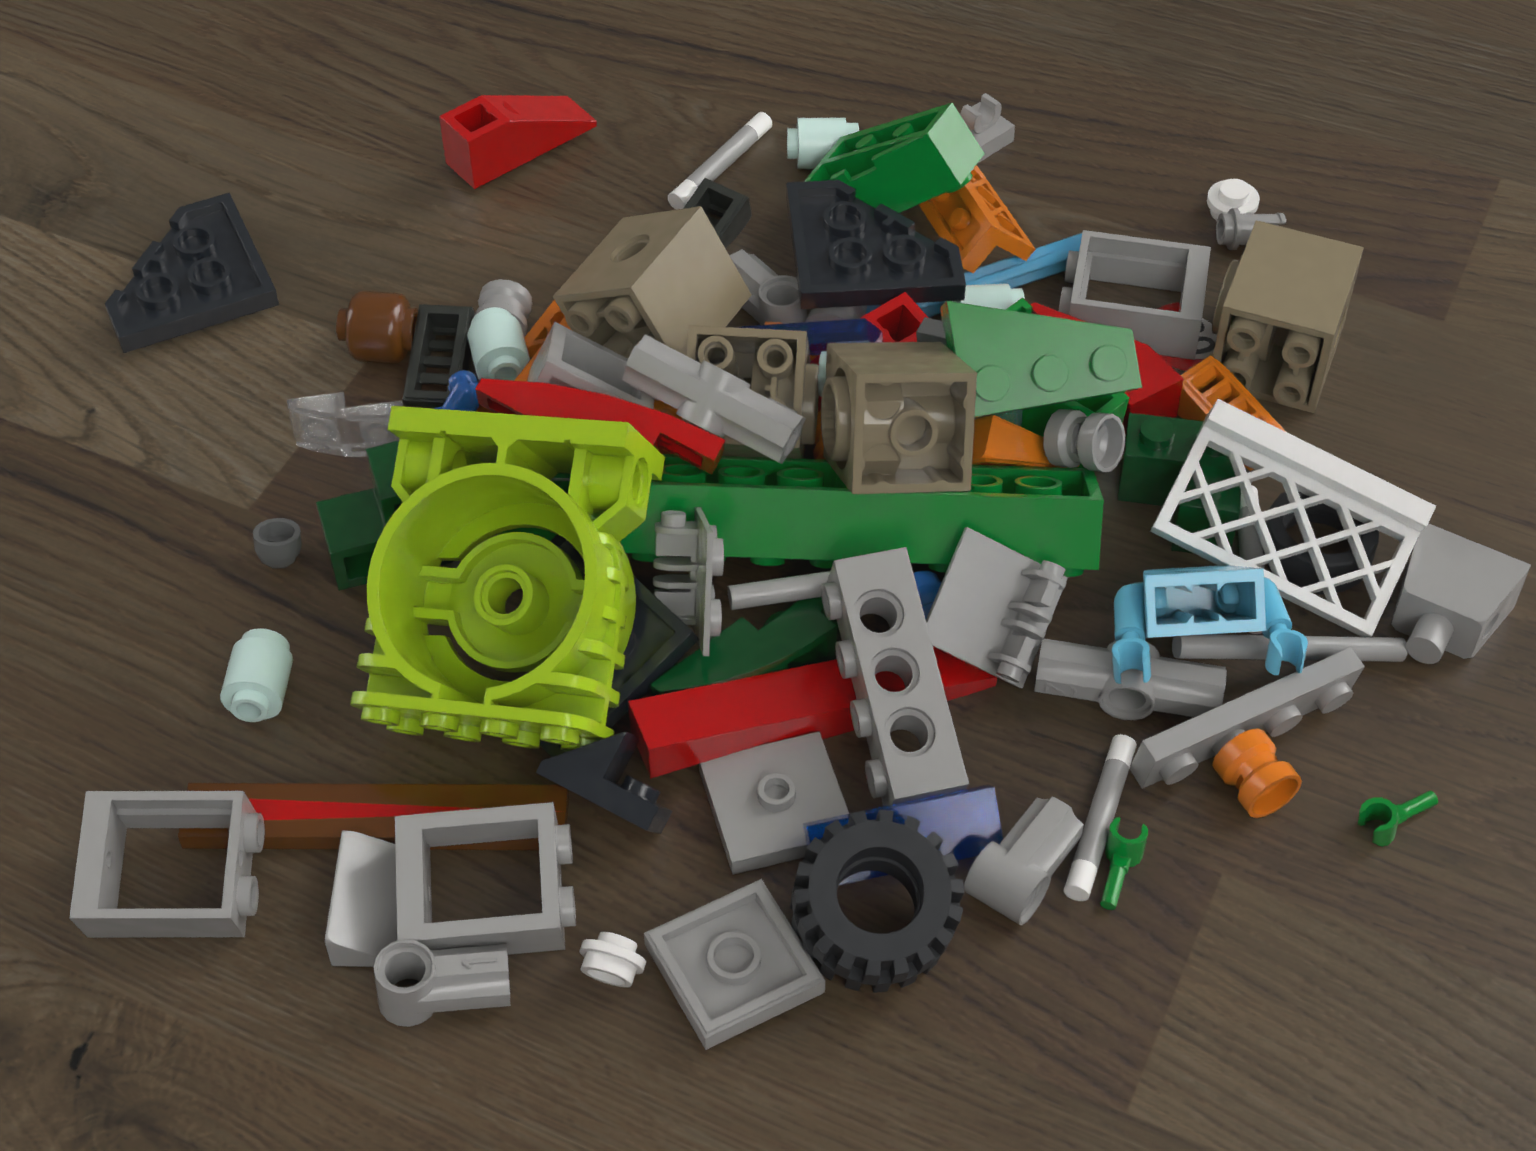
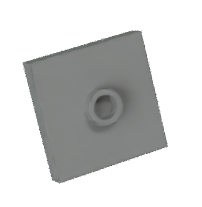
(767, 796)
(734, 963)

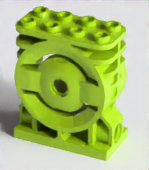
(459, 485)

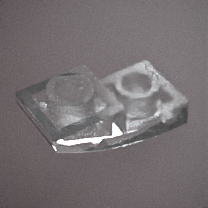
(331, 428)

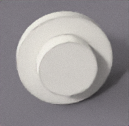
(1232, 194)
(611, 959)

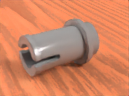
(1235, 228)

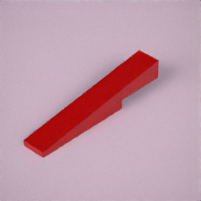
(765, 708)

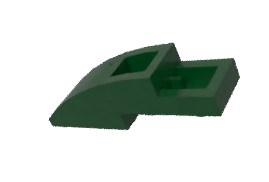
(784, 642)

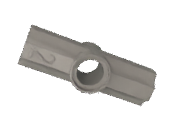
(713, 399)
(1087, 674)

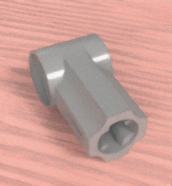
(773, 295)
(1018, 870)
(446, 978)

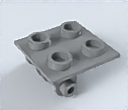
(690, 595)
(994, 607)

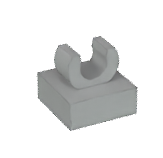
(987, 125)

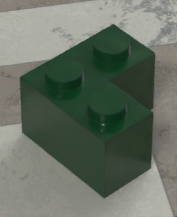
(1153, 460)
(357, 519)

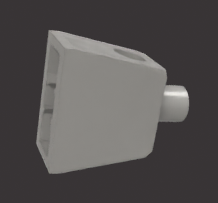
(1454, 595)

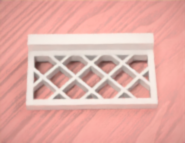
(1320, 477)

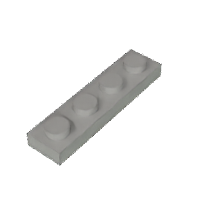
(1271, 708)

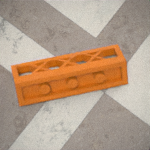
(976, 222)

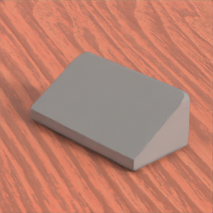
(362, 901)

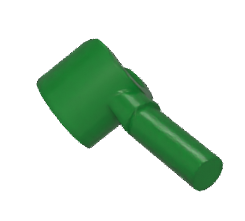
(1393, 815)
(1122, 855)

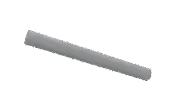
(1256, 646)

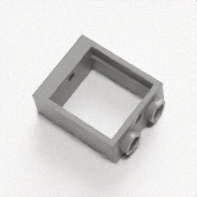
(1141, 264)
(585, 365)
(102, 852)
(520, 932)

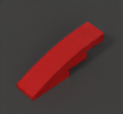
(553, 400)

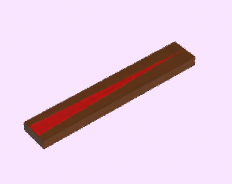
(318, 812)

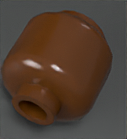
(377, 326)

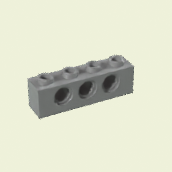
(887, 587)

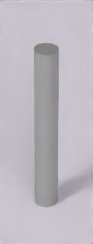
(776, 590)

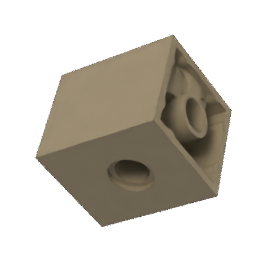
(653, 281)
(1284, 313)
(772, 363)
(898, 417)

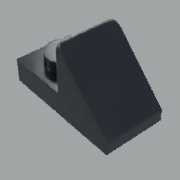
(595, 774)

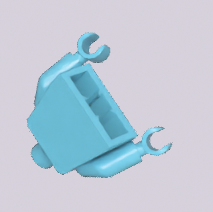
(1202, 604)

